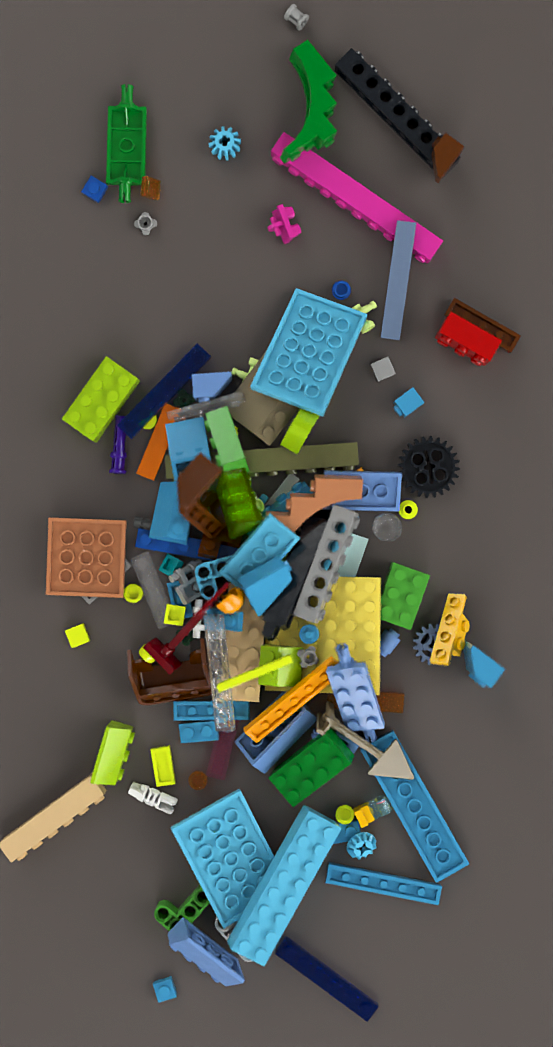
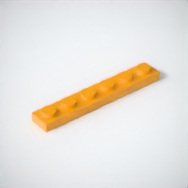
(290, 702)

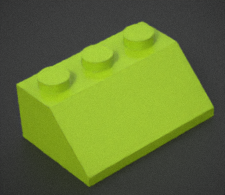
(112, 753)

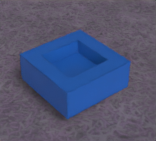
(94, 189)

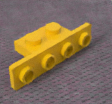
(451, 631)

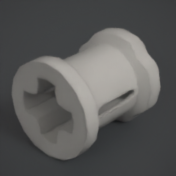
(296, 17)

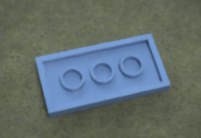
(379, 492)

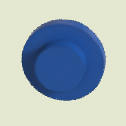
(341, 290)

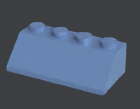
(277, 742)
(205, 953)

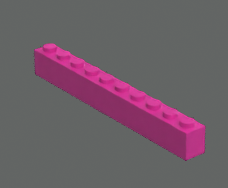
(354, 197)

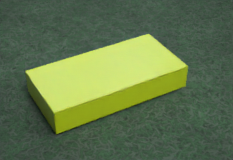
(163, 766)

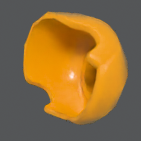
(231, 601)

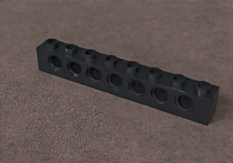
(412, 137)

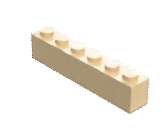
(50, 818)

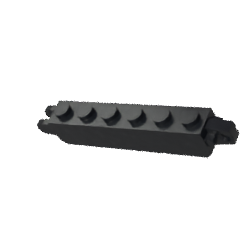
(280, 612)

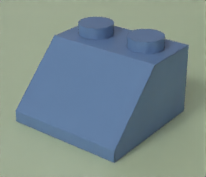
(210, 385)

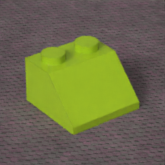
(286, 675)

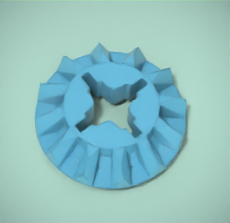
(358, 841)

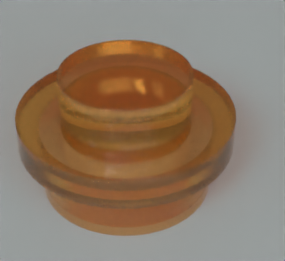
(197, 780)

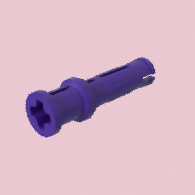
(118, 454)

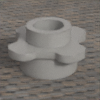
(145, 228)
(312, 660)

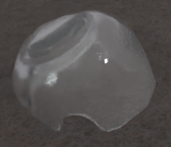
(387, 527)

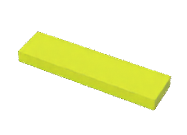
(253, 673)

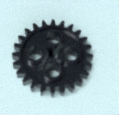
(446, 464)

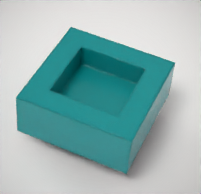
(170, 564)

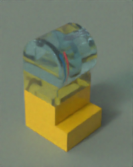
(372, 810)

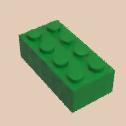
(311, 767)

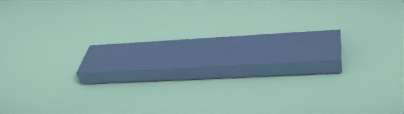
(398, 279)

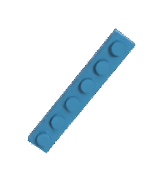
(383, 883)

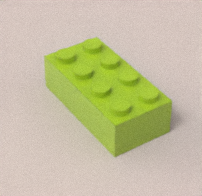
(101, 399)

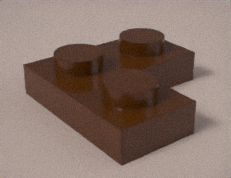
(210, 547)

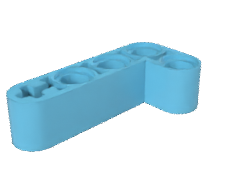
(213, 574)

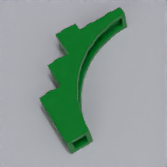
(317, 81)

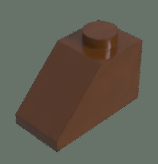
(444, 154)

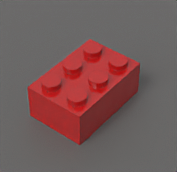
(467, 339)

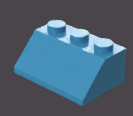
(167, 521)
(481, 667)

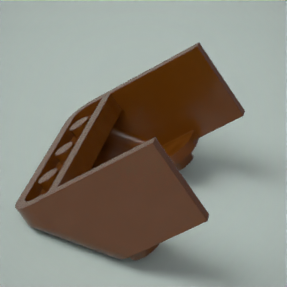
(191, 484)
(156, 686)

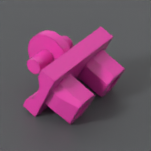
(281, 224)

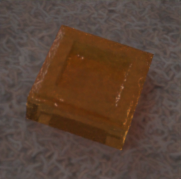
(150, 188)

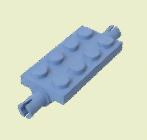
(355, 694)

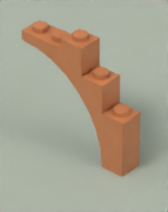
(326, 491)

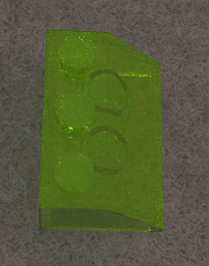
(238, 502)

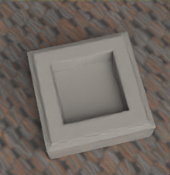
(383, 369)

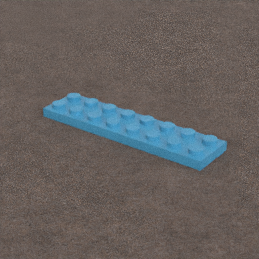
(420, 817)

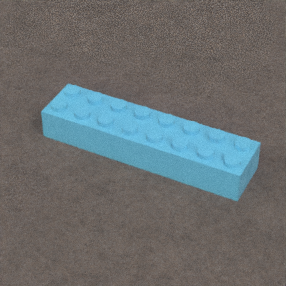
(283, 885)

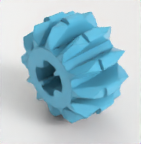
(232, 143)

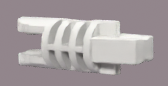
(153, 797)

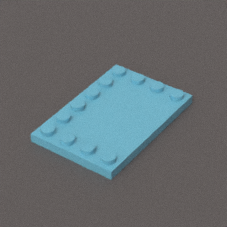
(309, 352)
(225, 854)

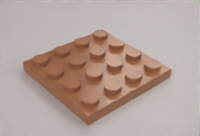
(86, 557)

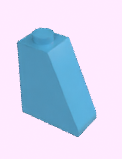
(265, 583)

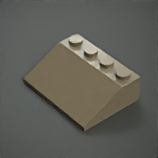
(261, 413)

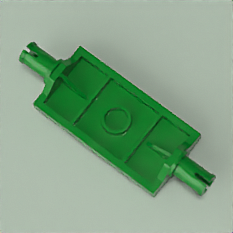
(126, 144)

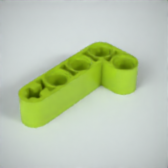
(299, 430)

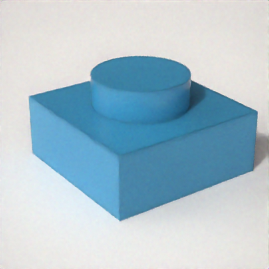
(164, 989)

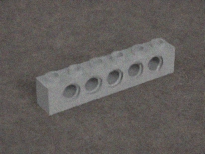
(303, 608)

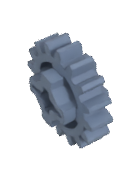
(430, 631)

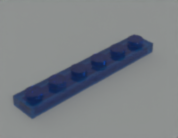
(164, 391)
(326, 979)

